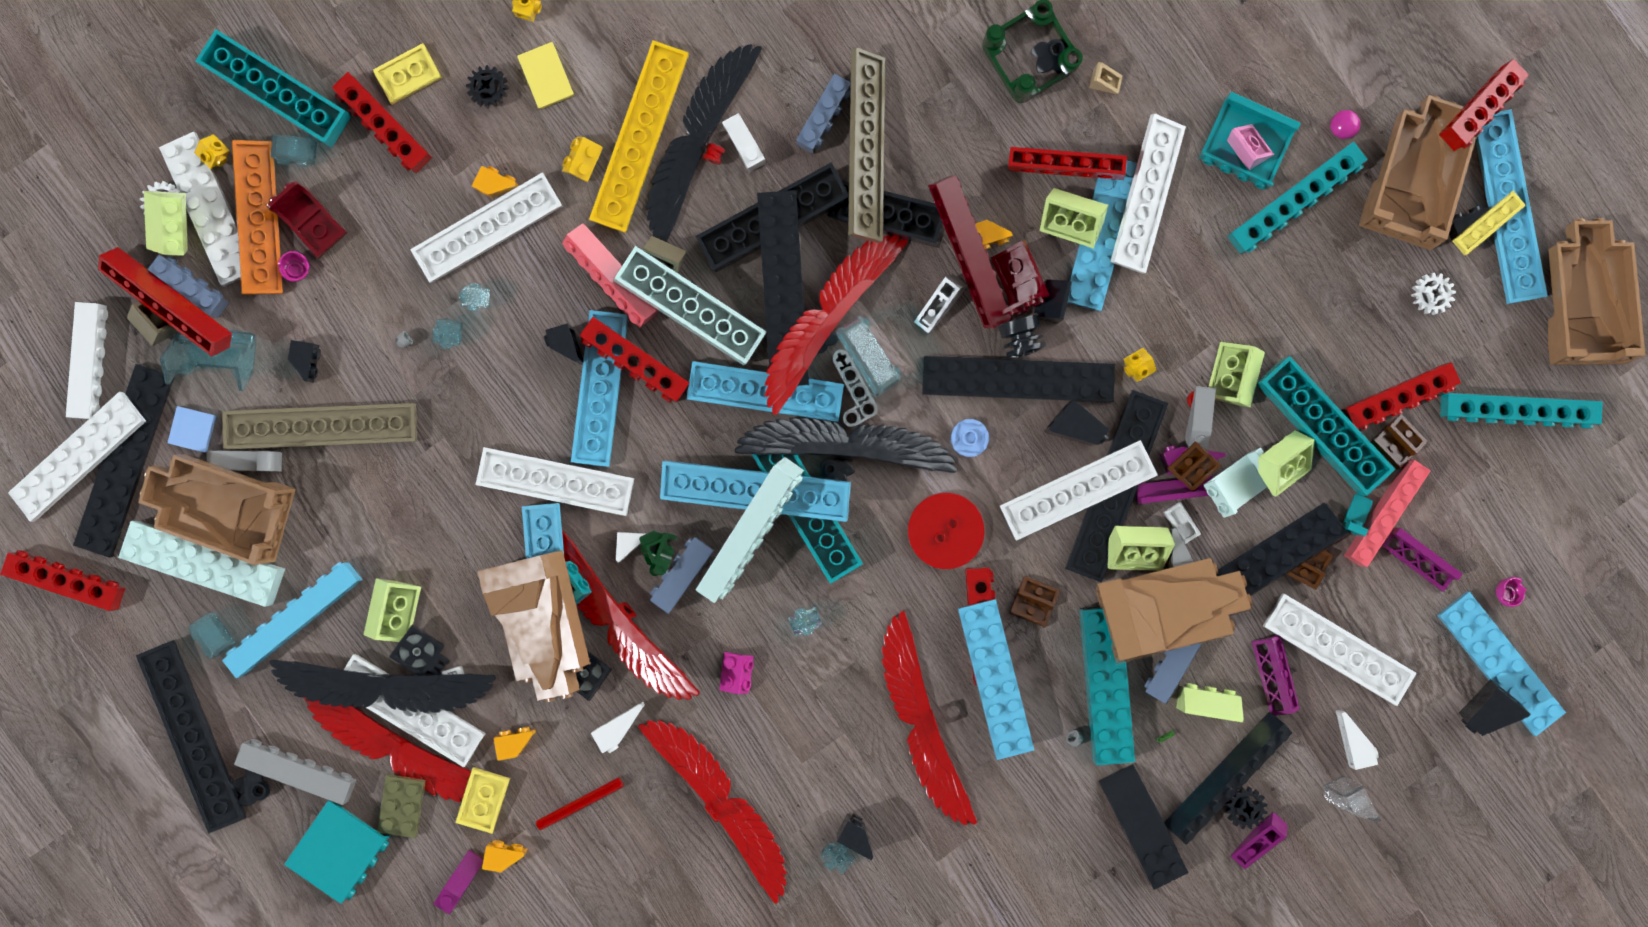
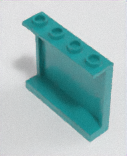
(1272, 126)
(337, 852)

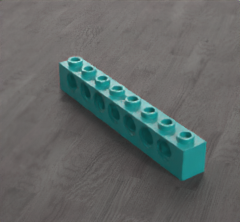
(1350, 155)
(1589, 410)

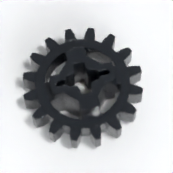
(480, 93)
(1254, 806)

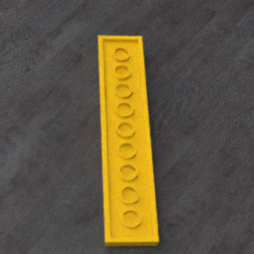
(639, 136)

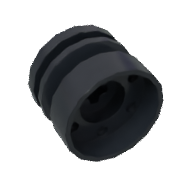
(1022, 336)

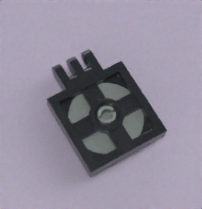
(419, 652)
(592, 677)

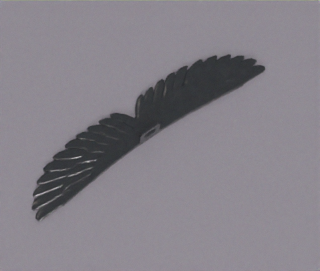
(685, 152)
(829, 438)
(400, 691)

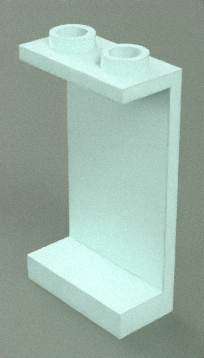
(1236, 484)

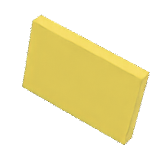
(407, 74)
(545, 75)
(482, 800)

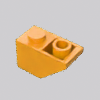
(492, 183)
(992, 234)
(511, 745)
(501, 856)

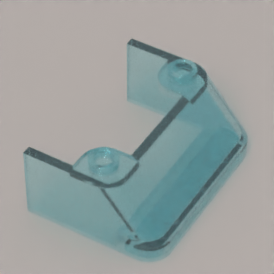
(868, 355)
(184, 356)

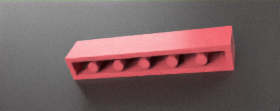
(603, 268)
(1387, 512)

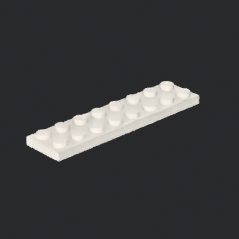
(1148, 193)
(205, 206)
(486, 228)
(77, 456)
(555, 481)
(1078, 490)
(1339, 649)
(439, 730)

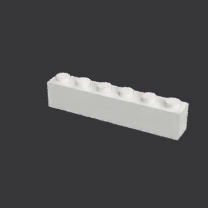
(86, 360)

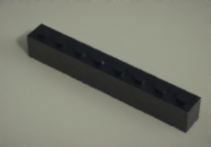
(1228, 778)

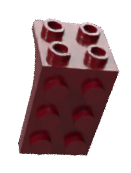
(307, 218)
(1020, 278)

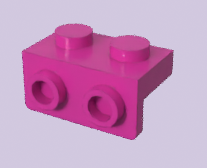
(736, 673)

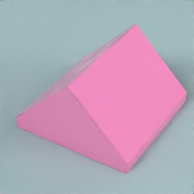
(1249, 146)

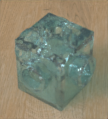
(480, 299)
(447, 333)
(805, 621)
(836, 857)

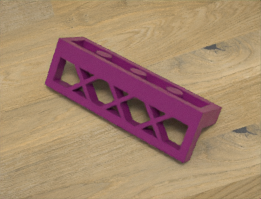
(1168, 491)
(1425, 553)
(1282, 675)

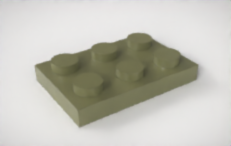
(401, 806)

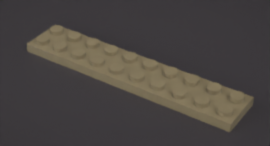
(866, 145)
(319, 426)

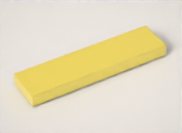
(1488, 223)

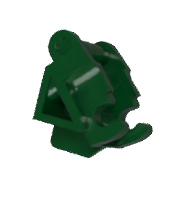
(656, 551)

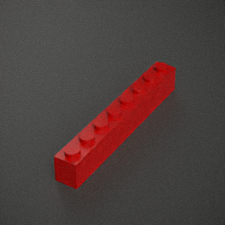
(164, 301)

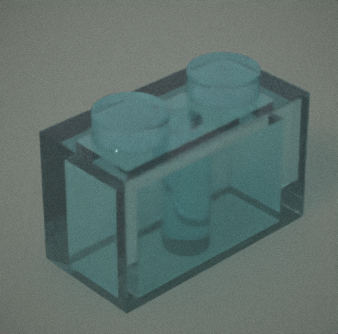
(293, 150)
(211, 635)

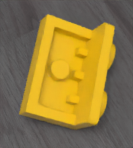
(582, 158)

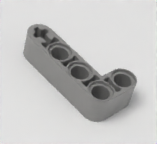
(851, 386)
(246, 460)

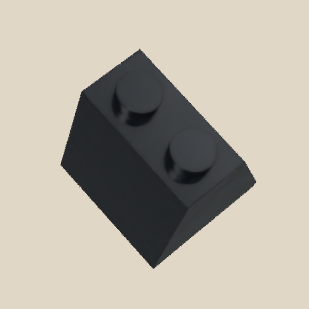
(1077, 425)
(1492, 710)

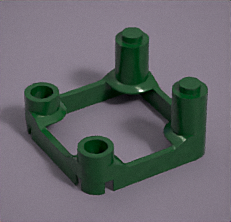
(1025, 87)

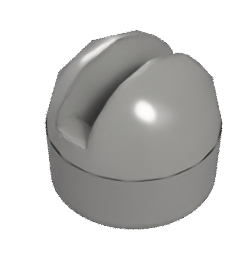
(403, 340)
(1074, 734)

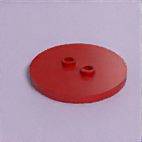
(946, 530)

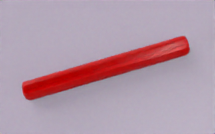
(579, 803)

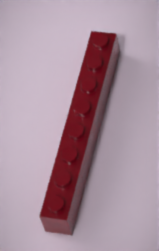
(969, 251)

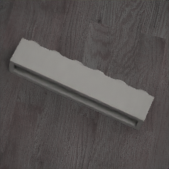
(295, 772)

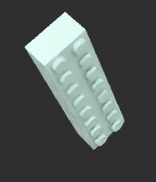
(689, 305)
(750, 530)
(200, 564)

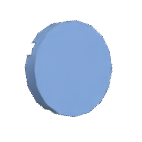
(969, 438)

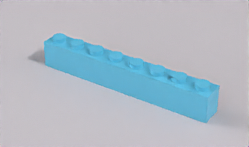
(292, 619)

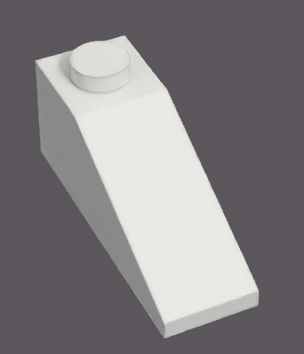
(744, 143)
(613, 732)
(1358, 748)

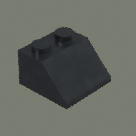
(1055, 305)
(564, 341)
(855, 836)

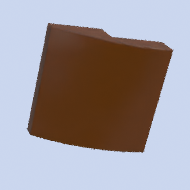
(1399, 441)
(1194, 466)
(1312, 570)
(1034, 601)

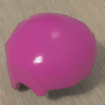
(1345, 124)
(293, 266)
(1510, 592)

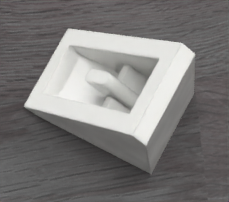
(626, 544)

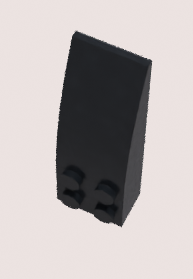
(904, 218)
(1143, 827)

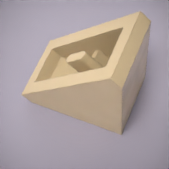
(1105, 79)

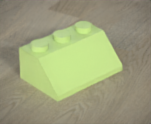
(1073, 217)
(166, 222)
(1236, 373)
(1286, 462)
(1139, 548)
(391, 610)
(1210, 702)

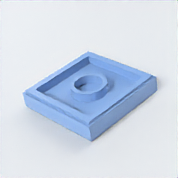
(192, 429)

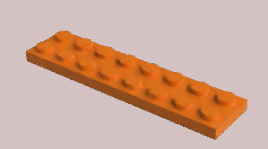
(255, 222)

